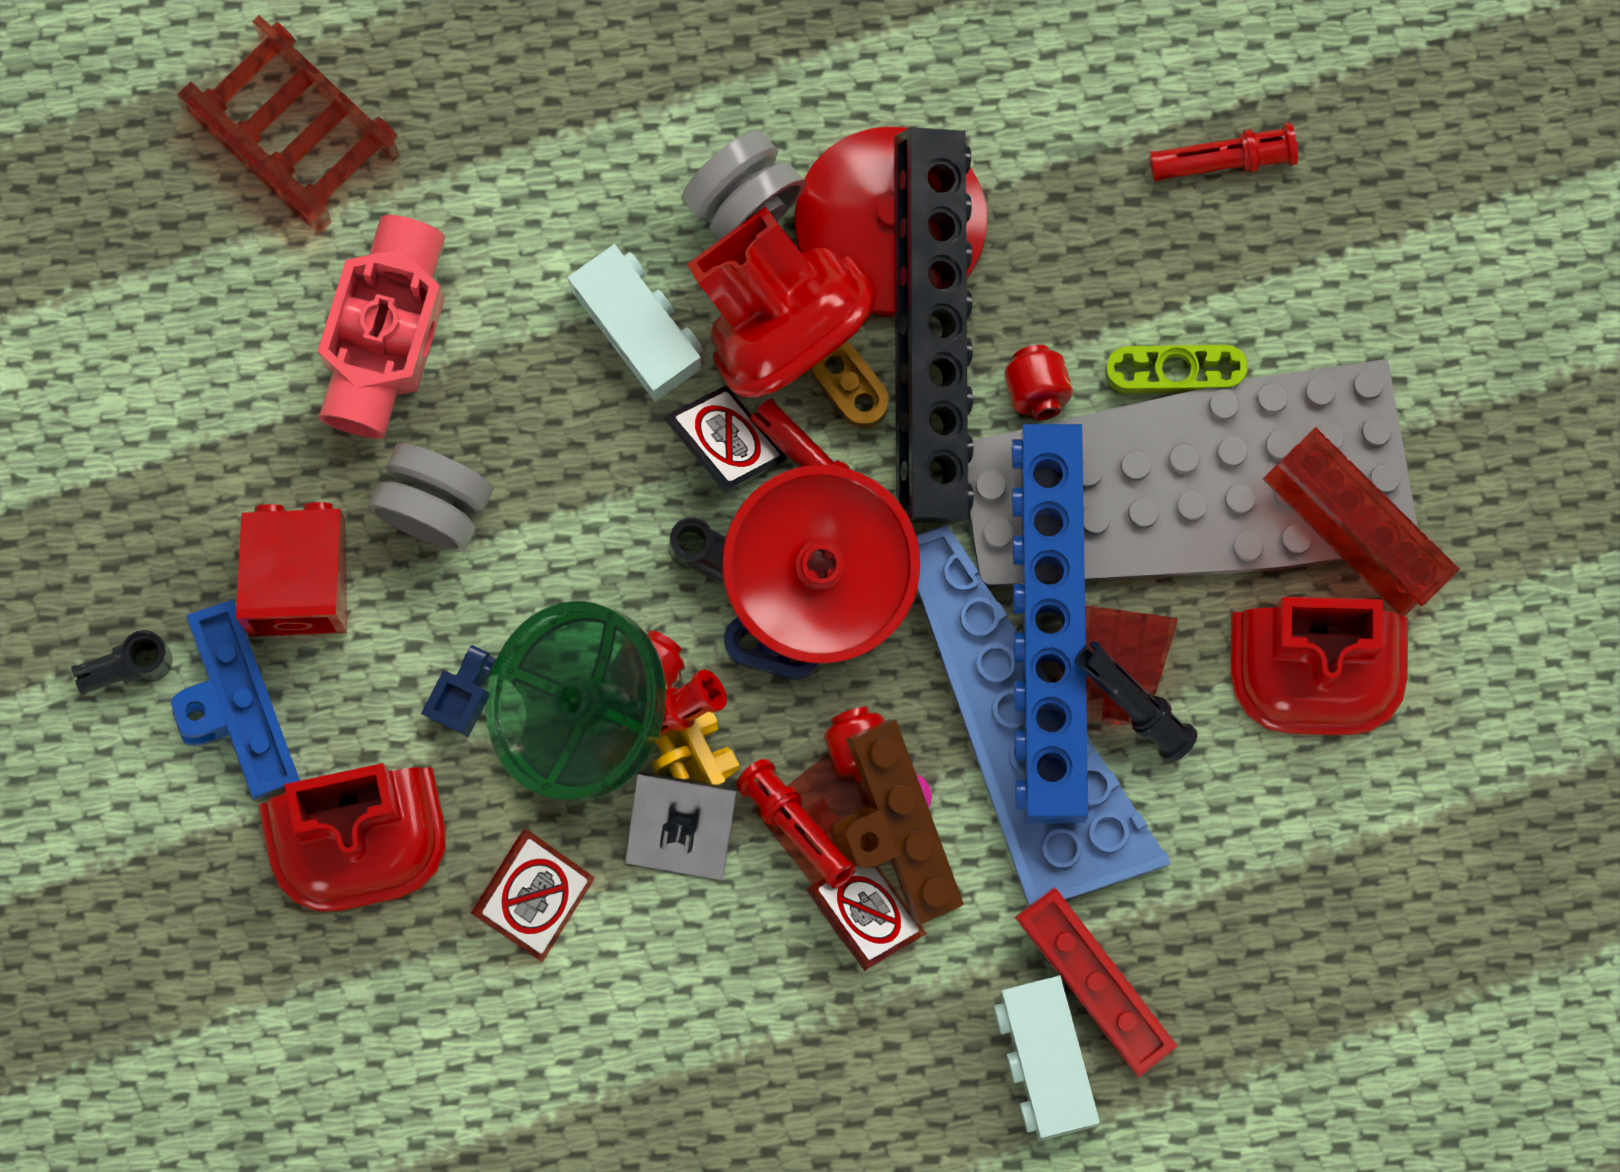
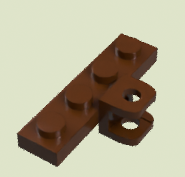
(896, 824)

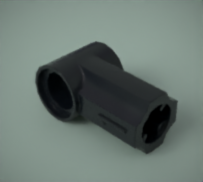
(709, 558)

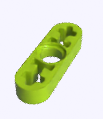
(1189, 353)

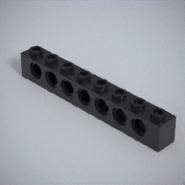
(915, 345)

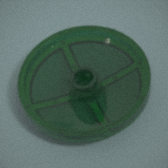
(576, 701)

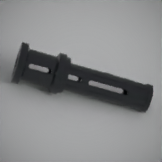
(1149, 714)

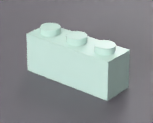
(636, 321)
(1046, 1059)

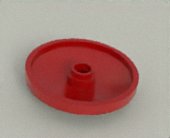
(852, 210)
(820, 564)

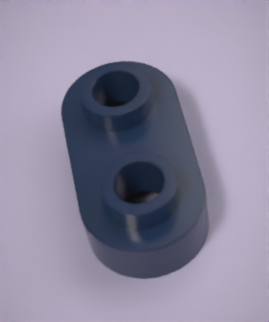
(761, 657)

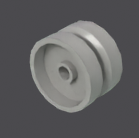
(741, 183)
(430, 497)

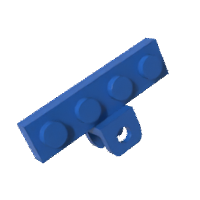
(234, 702)

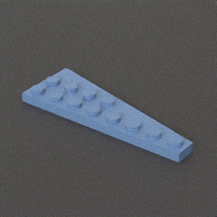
(979, 662)

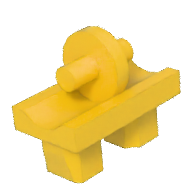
(689, 756)

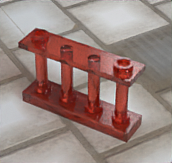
(277, 170)
(1360, 523)

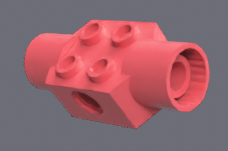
(381, 326)

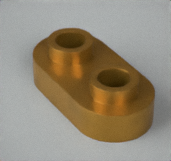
(851, 384)

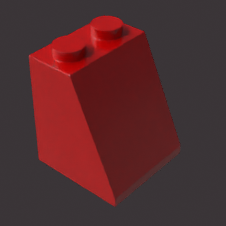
(292, 571)

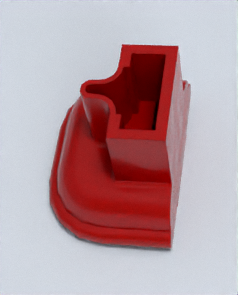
(777, 304)
(1319, 681)
(356, 852)

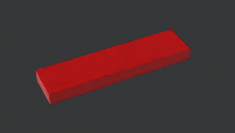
(1096, 981)

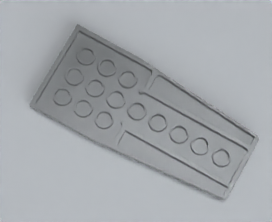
(1181, 477)

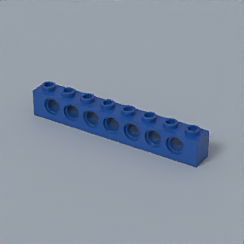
(1061, 450)

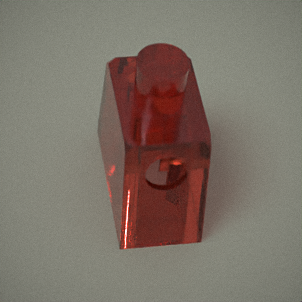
(1134, 641)

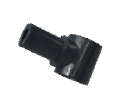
(122, 664)

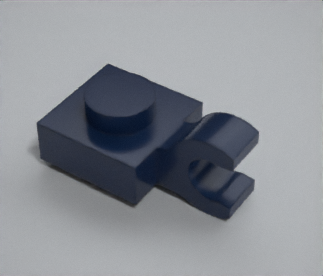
(458, 698)

